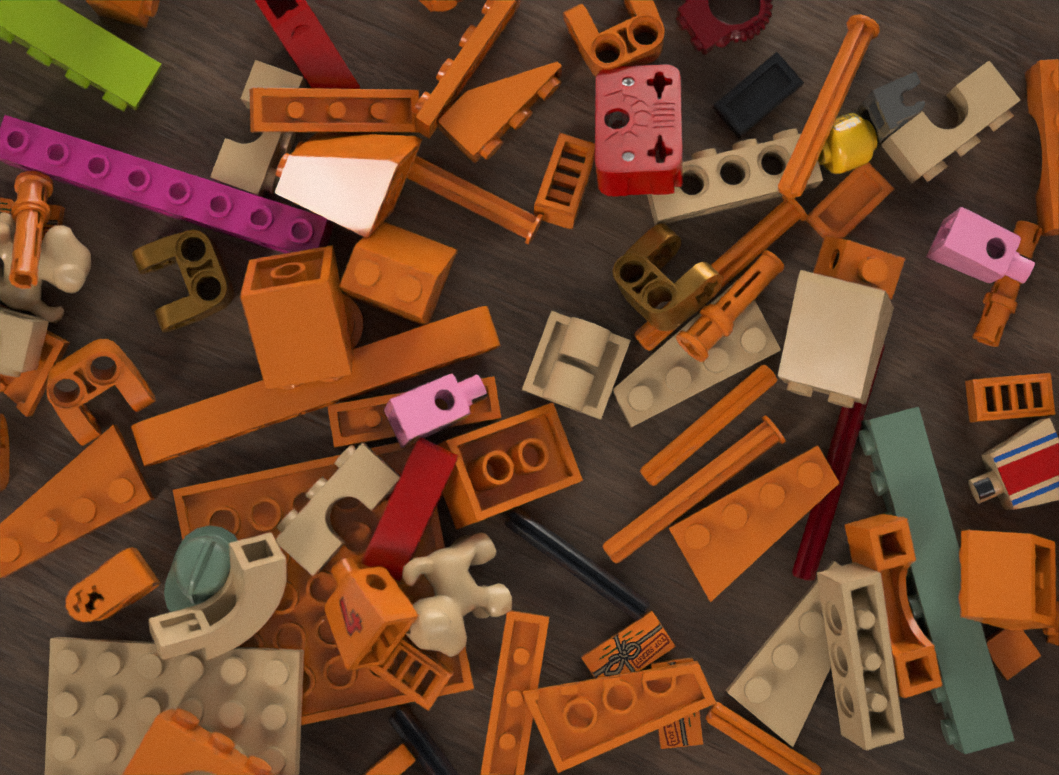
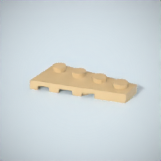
(674, 375)
(788, 669)

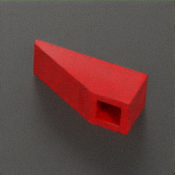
(307, 44)

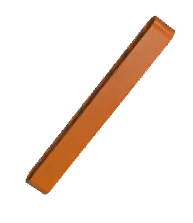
(372, 368)

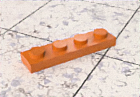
(456, 73)
(332, 110)
(366, 420)
(510, 715)

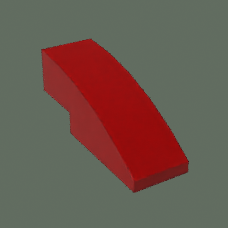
(410, 508)

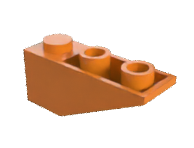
(490, 110)

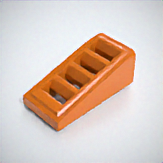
(557, 206)
(978, 404)
(411, 689)

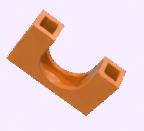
(180, 746)

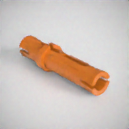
(1002, 298)

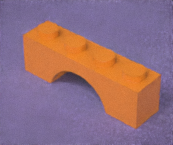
(1043, 105)
(887, 547)

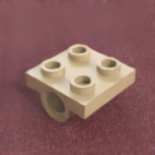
(576, 364)

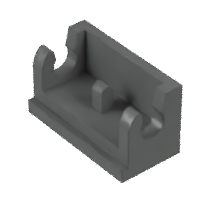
(885, 106)

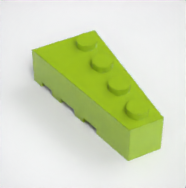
(81, 48)

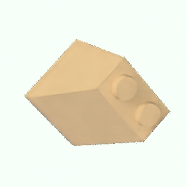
(834, 338)

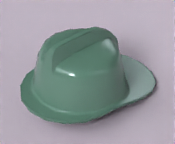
(198, 567)

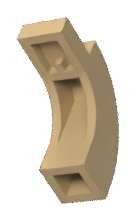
(232, 613)

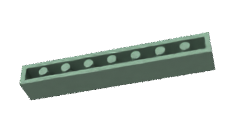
(912, 490)

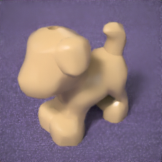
(62, 263)
(456, 594)

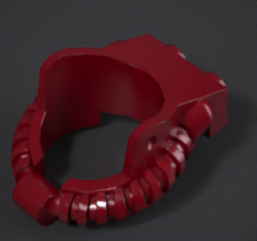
(710, 32)

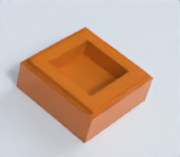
(1011, 651)

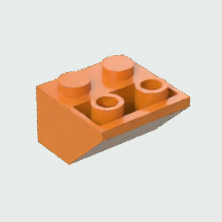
(1008, 579)

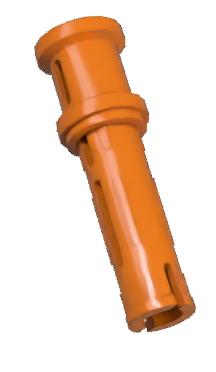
(30, 215)
(719, 318)

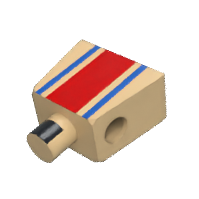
(1021, 468)

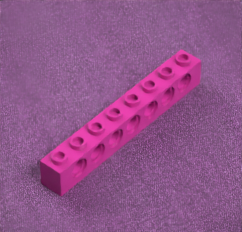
(161, 188)

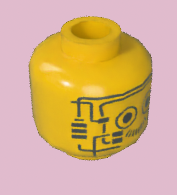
(848, 144)

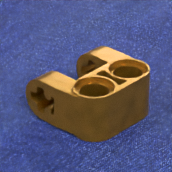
(195, 274)
(686, 294)

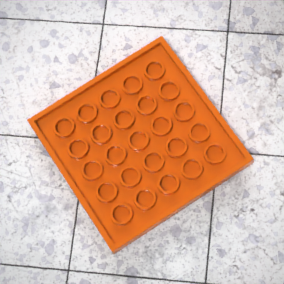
(256, 506)

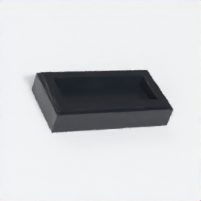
(758, 95)

